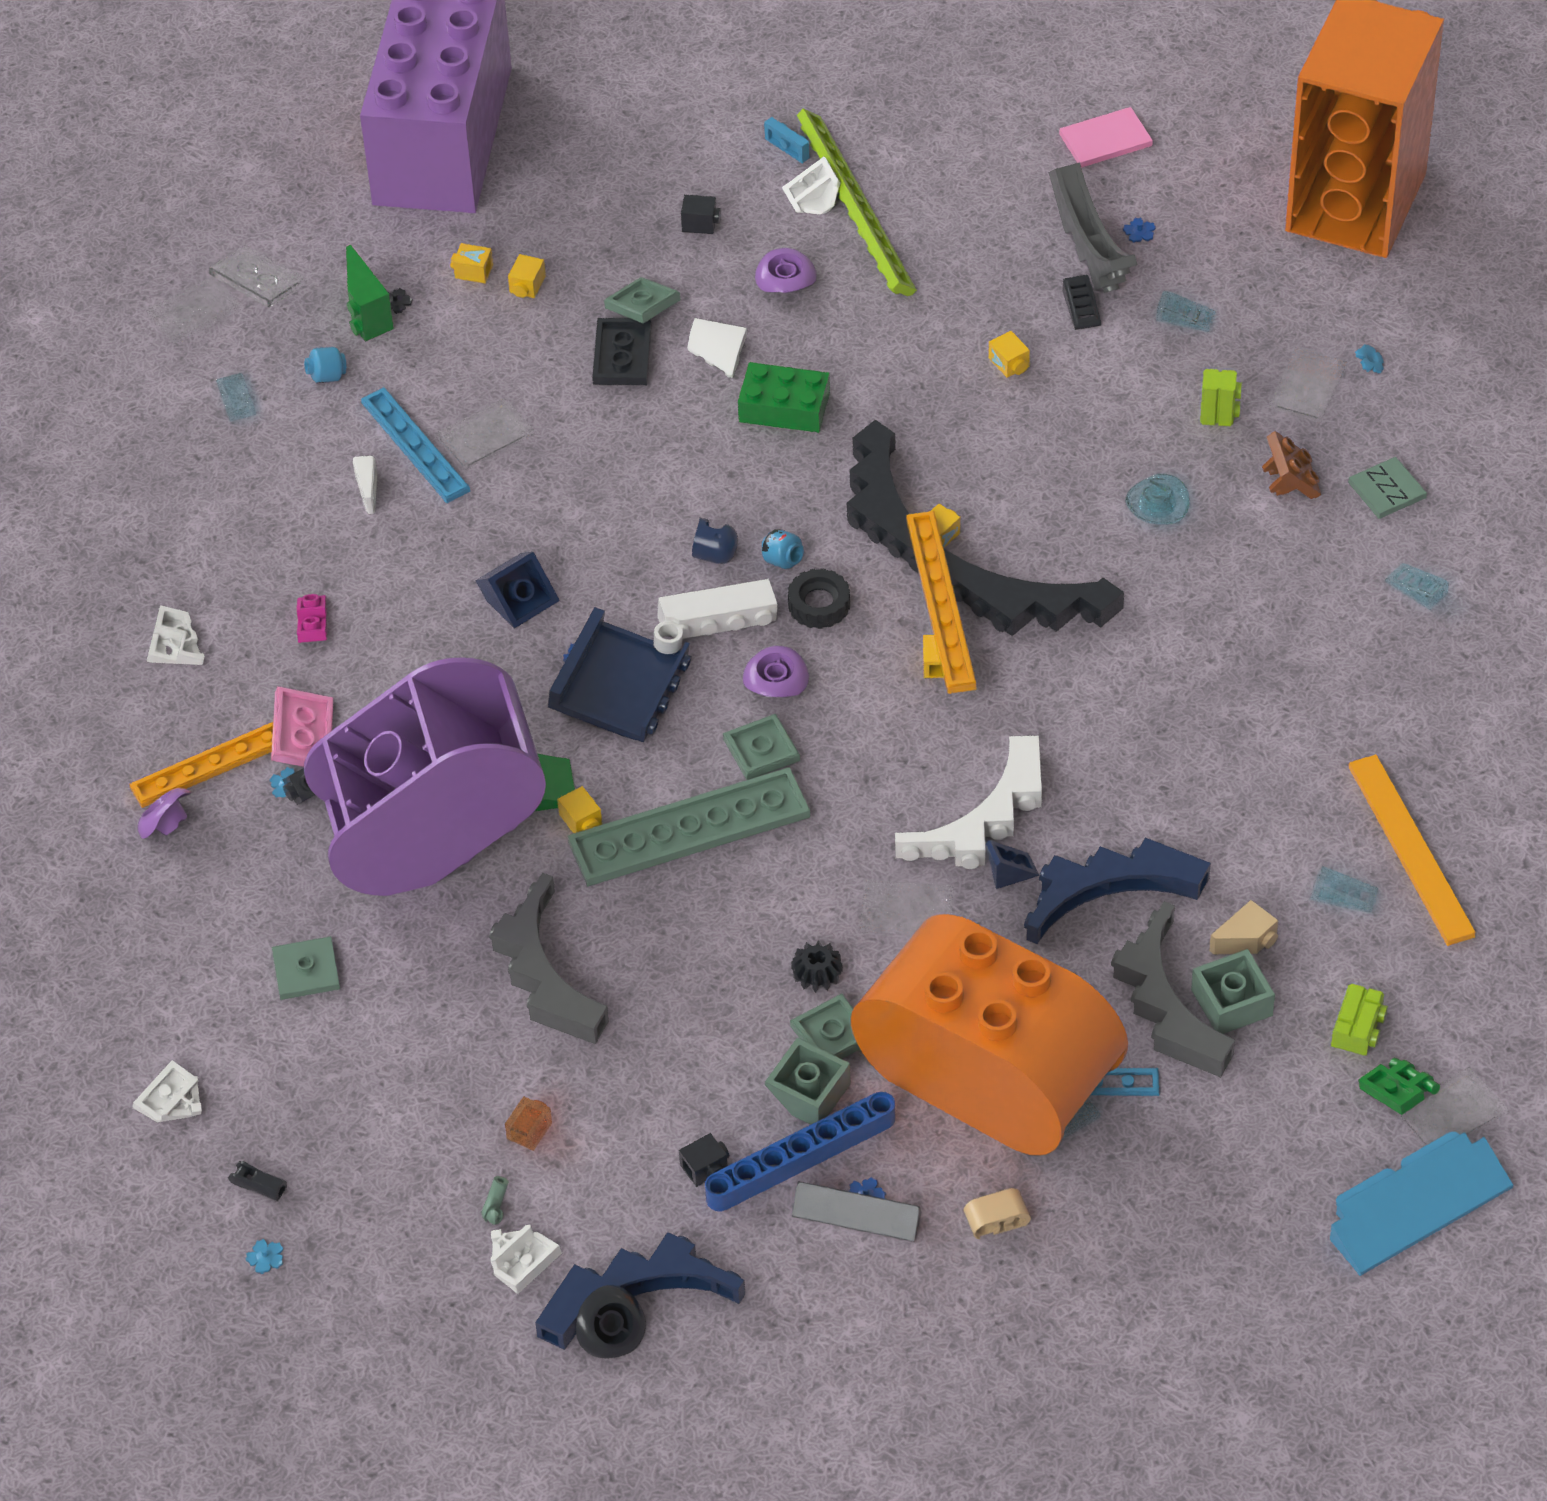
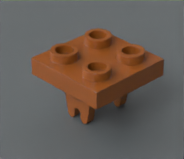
(1292, 466)

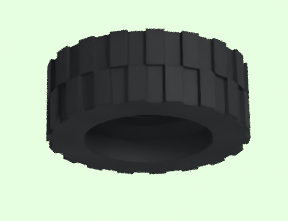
(819, 616)

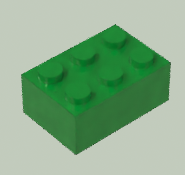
(784, 397)

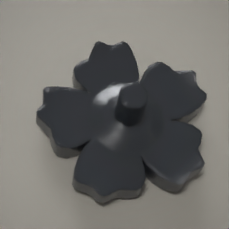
(399, 300)

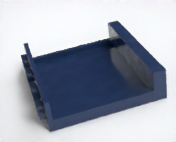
(617, 679)

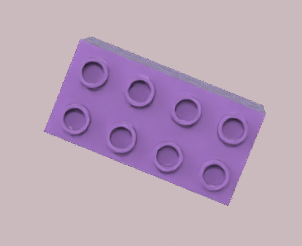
(435, 102)

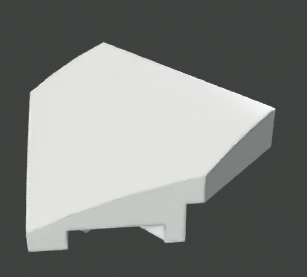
(170, 1095)
(524, 1249)

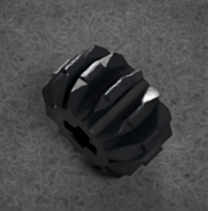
(816, 966)

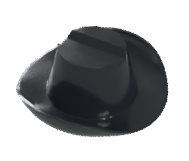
(610, 1323)

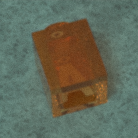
(528, 1123)

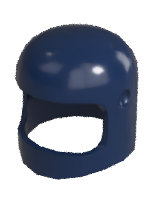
(714, 544)

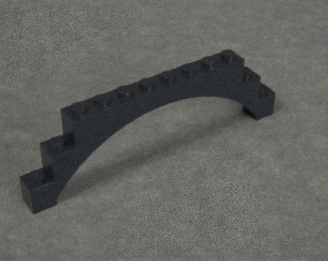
(1001, 599)

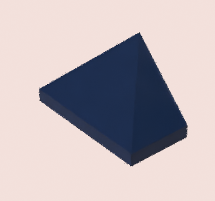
(1009, 864)

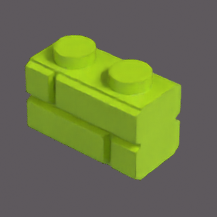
(1219, 397)
(1358, 1020)

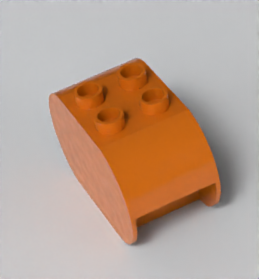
(989, 1032)

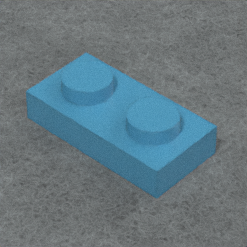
(786, 140)

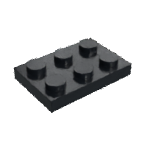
(621, 352)

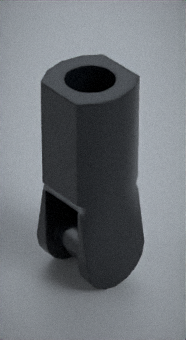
(260, 1182)

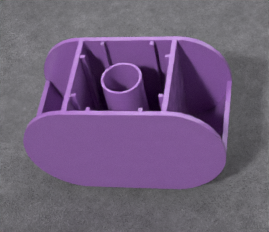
(426, 776)

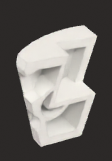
(717, 344)
(175, 631)

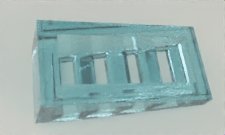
(1182, 319)
(1419, 594)
(1331, 896)

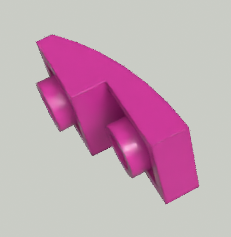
(311, 618)

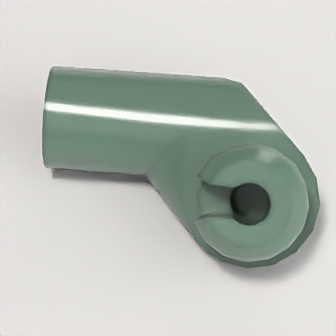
(491, 1209)

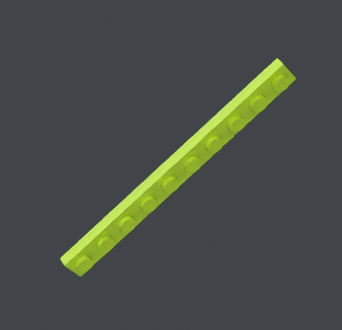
(858, 206)

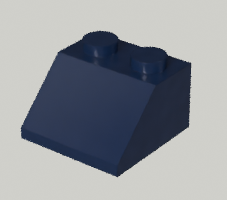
(518, 589)

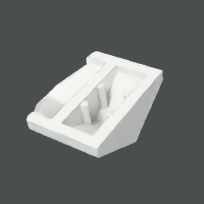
(814, 189)

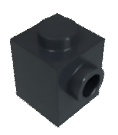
(699, 214)
(297, 787)
(703, 1158)

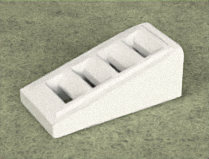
(366, 477)

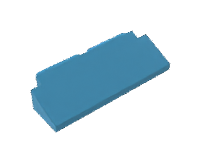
(1417, 1200)

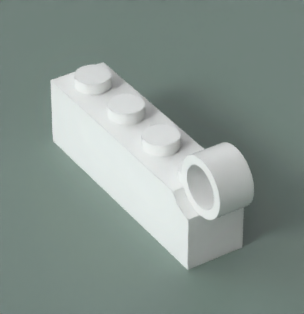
(713, 612)

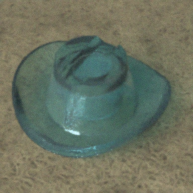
(1159, 500)

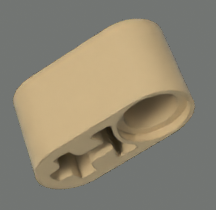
(997, 1213)

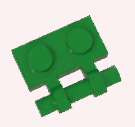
(1393, 1087)

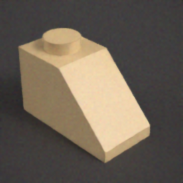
(1247, 929)

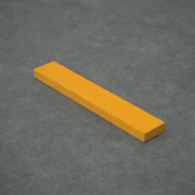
(204, 765)

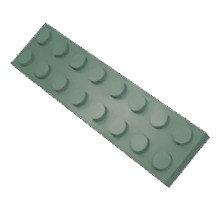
(688, 826)

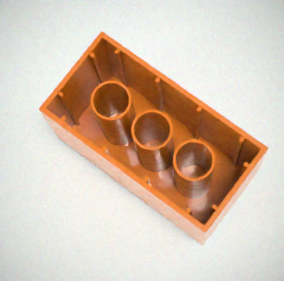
(1363, 124)

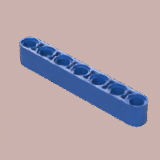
(810, 1141)

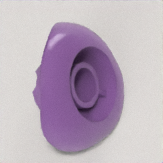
(784, 271)
(776, 672)
(163, 814)

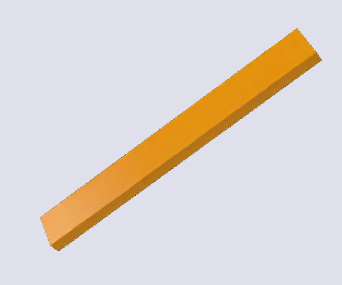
(941, 602)
(1412, 850)

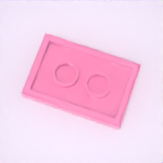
(1105, 137)
(299, 724)

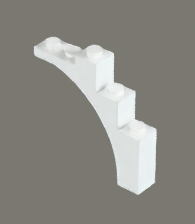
(993, 818)

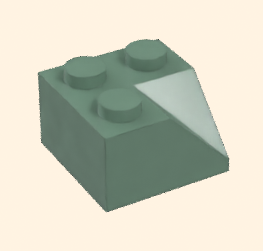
(1233, 992)
(809, 1081)

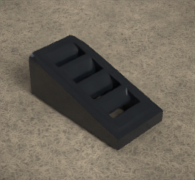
(1081, 287)

